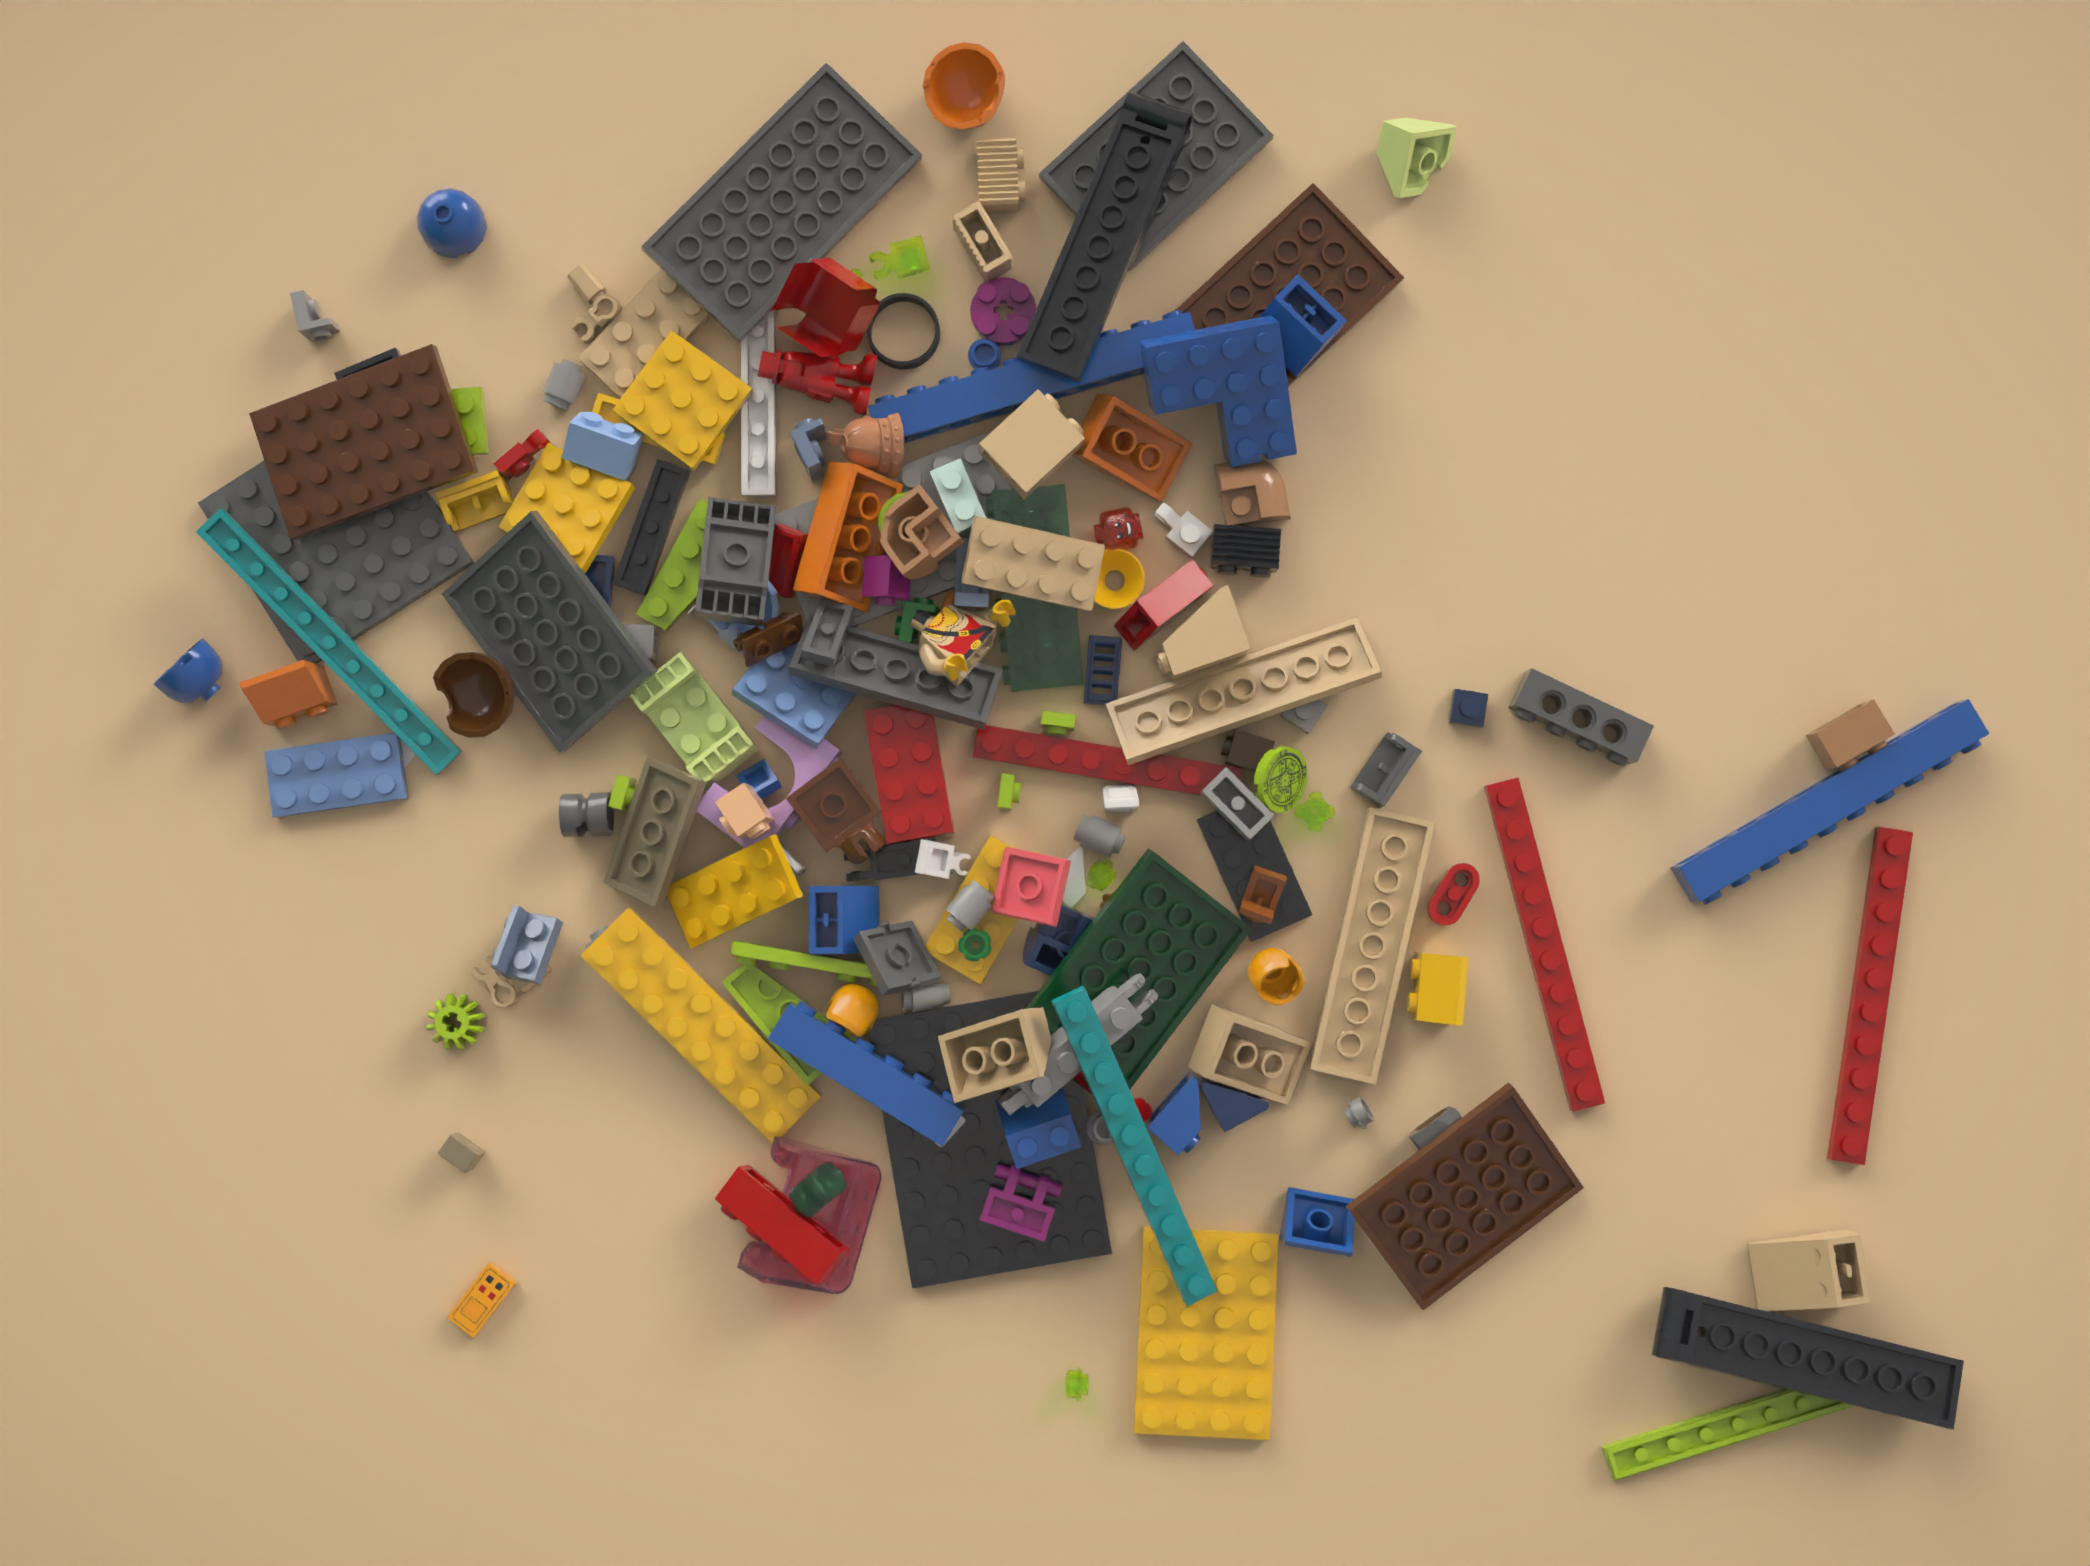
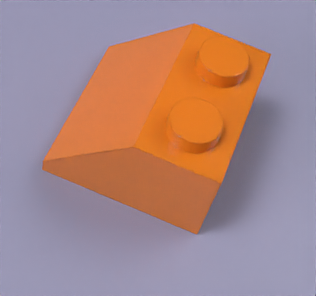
(290, 693)

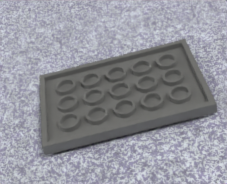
(1217, 146)
(549, 631)

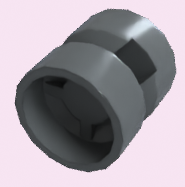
(586, 814)

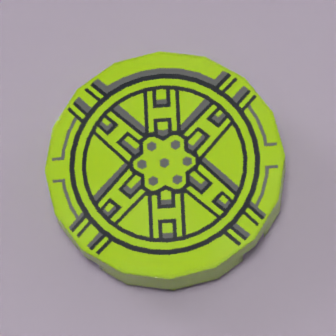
(1281, 778)

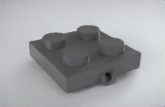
(897, 957)

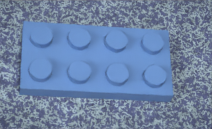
(336, 775)

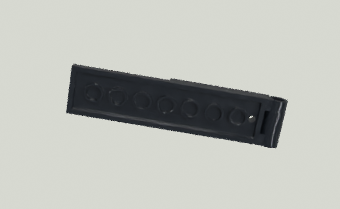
(1105, 235)
(1807, 1358)

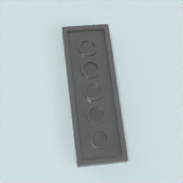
(895, 674)

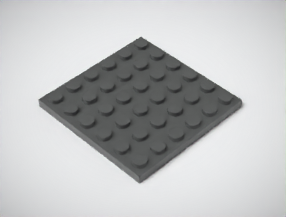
(353, 569)

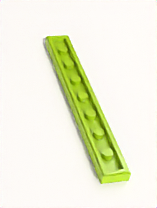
(1714, 1431)

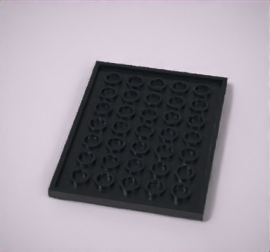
(947, 1186)

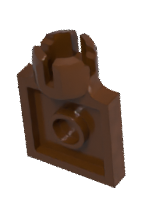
(838, 812)

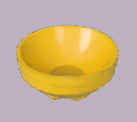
(1134, 575)

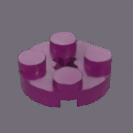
(990, 296)

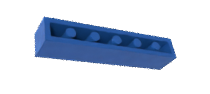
(866, 1073)

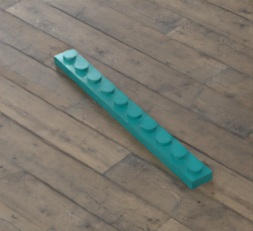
(329, 641)
(1134, 1145)

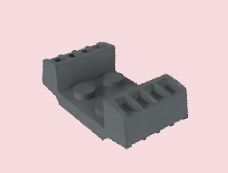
(735, 562)

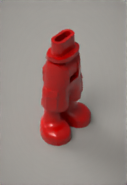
(817, 375)

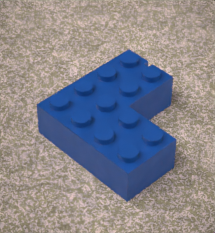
(1238, 370)

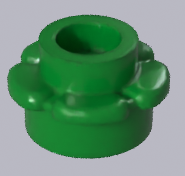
(983, 940)

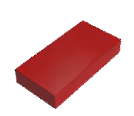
(785, 558)

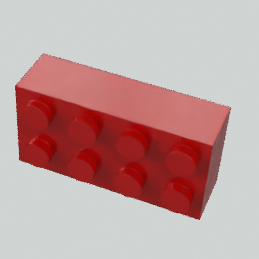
(908, 774)

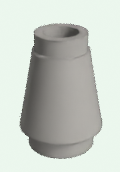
(926, 997)

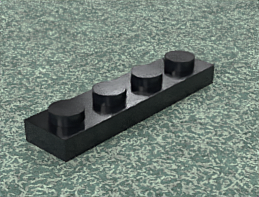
(651, 527)

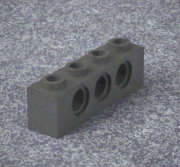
(1630, 730)

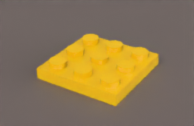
(682, 400)
(573, 501)

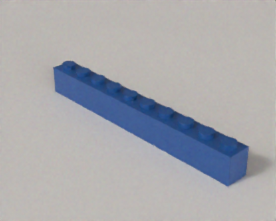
(1005, 388)
(1829, 801)

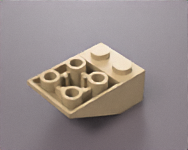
(1809, 1271)

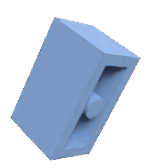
(602, 445)

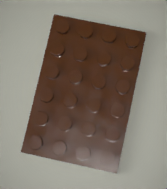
(1307, 241)
(363, 442)
(1465, 1196)

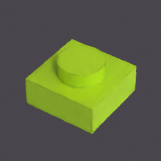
(1057, 722)
(1009, 791)
(622, 792)

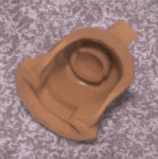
(872, 443)

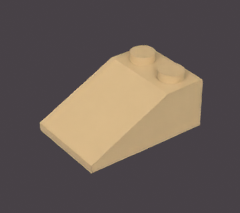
(1249, 1055)

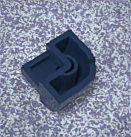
(1049, 945)

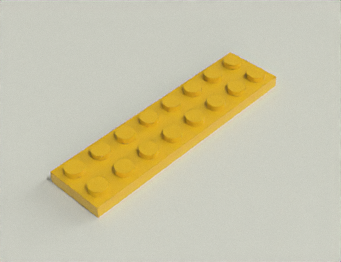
(700, 1024)

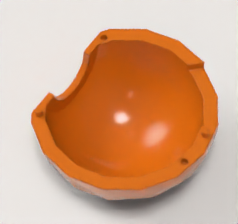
(964, 86)

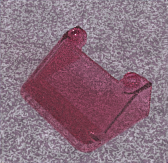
(844, 1216)

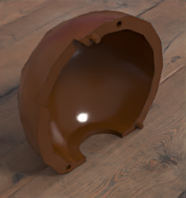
(477, 693)

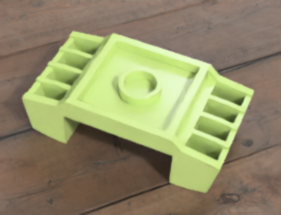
(694, 720)

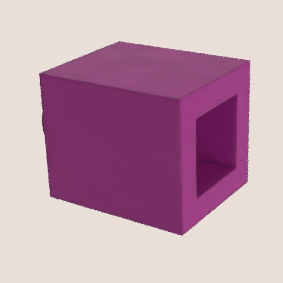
(884, 581)

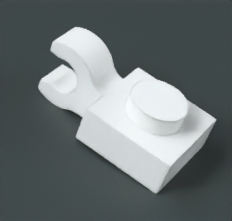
(1186, 532)

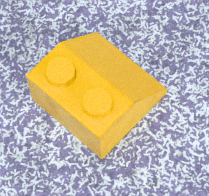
(1438, 988)

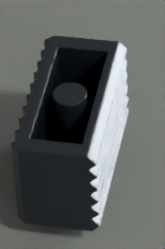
(1245, 549)

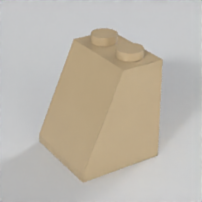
(1205, 639)

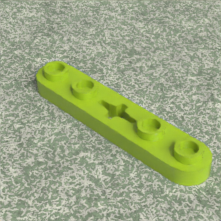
(782, 959)

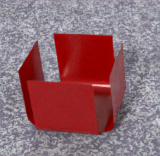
(831, 320)

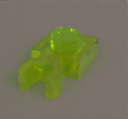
(907, 258)

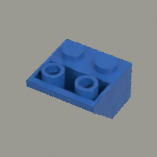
(1305, 323)
(838, 916)

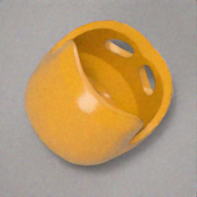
(1275, 975)
(854, 1008)

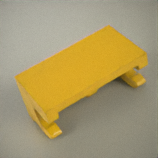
(475, 501)

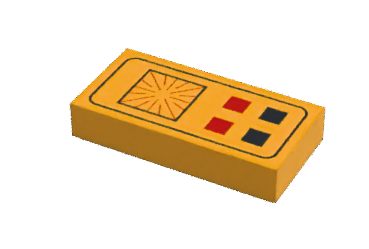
(482, 1299)

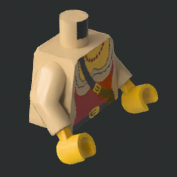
(958, 638)

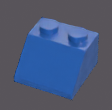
(1178, 1117)
(1040, 1131)

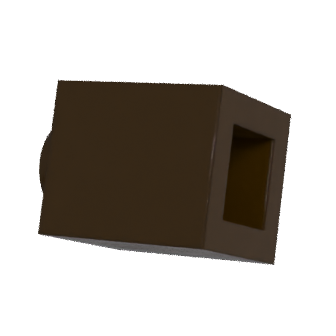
(1245, 750)

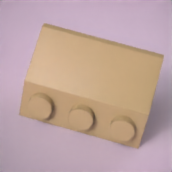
(996, 1053)

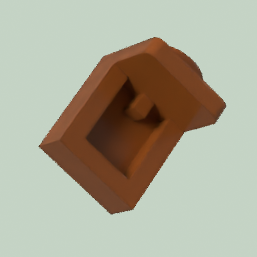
(1262, 895)

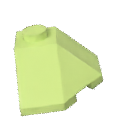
(1412, 151)

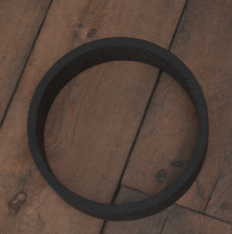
(905, 297)

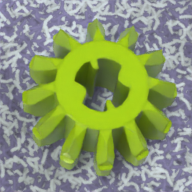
(464, 1013)

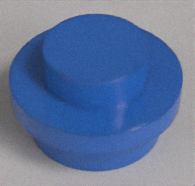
(984, 354)

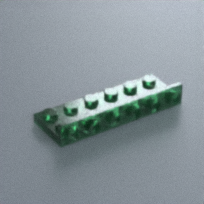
(1042, 636)

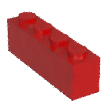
(777, 1222)

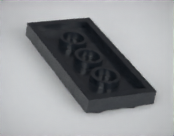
(1236, 862)

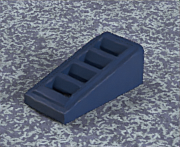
(1108, 642)

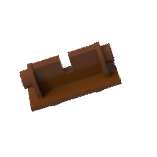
(776, 636)

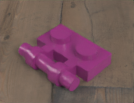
(1017, 1212)

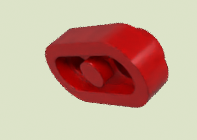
(1455, 896)

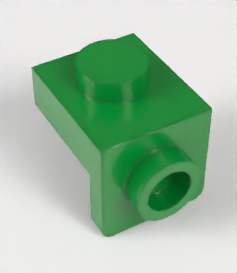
(903, 623)

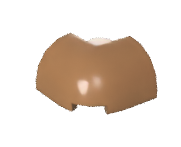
(1251, 493)
(917, 534)

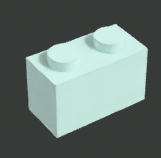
(957, 496)

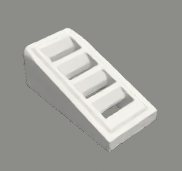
(1120, 798)

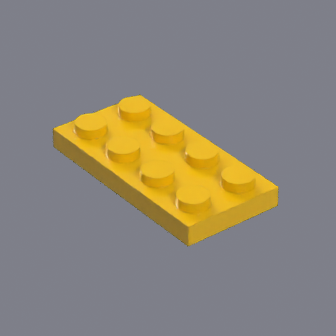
(733, 891)
(945, 938)

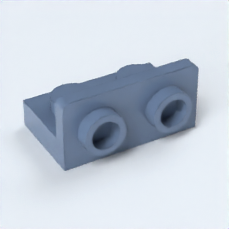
(806, 440)
(526, 945)

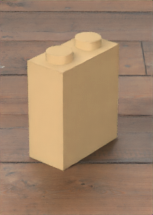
(1032, 443)

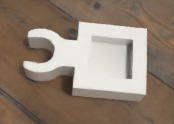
(939, 859)

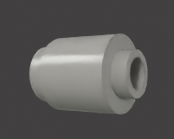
(563, 384)
(1099, 835)
(969, 906)

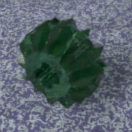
(818, 1189)

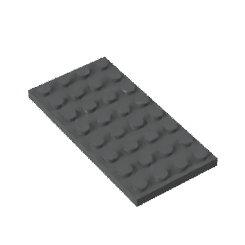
(781, 201)

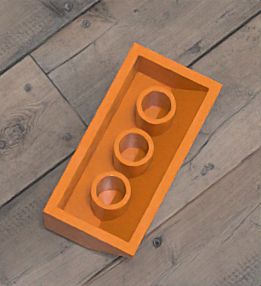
(843, 534)

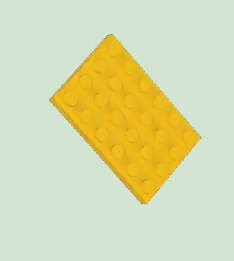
(1212, 1361)

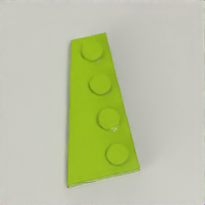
(678, 578)
(765, 1003)

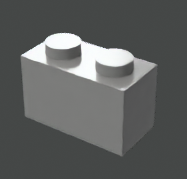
(1237, 804)

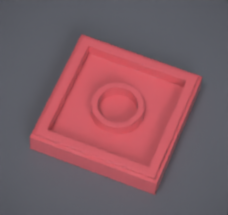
(1031, 886)

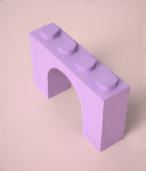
(807, 764)

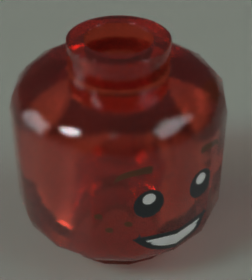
(1118, 529)

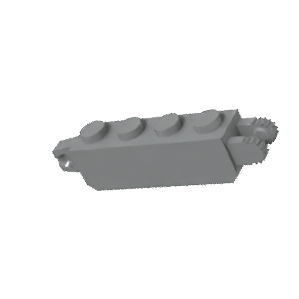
(1116, 1017)

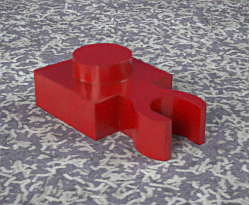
(517, 459)

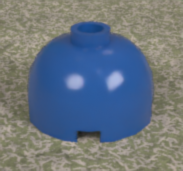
(451, 222)
(192, 675)

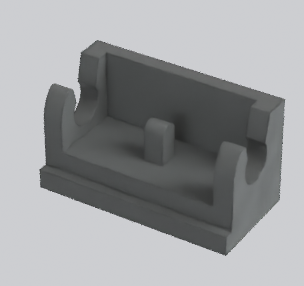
(1385, 769)

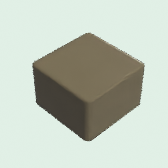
(461, 1152)

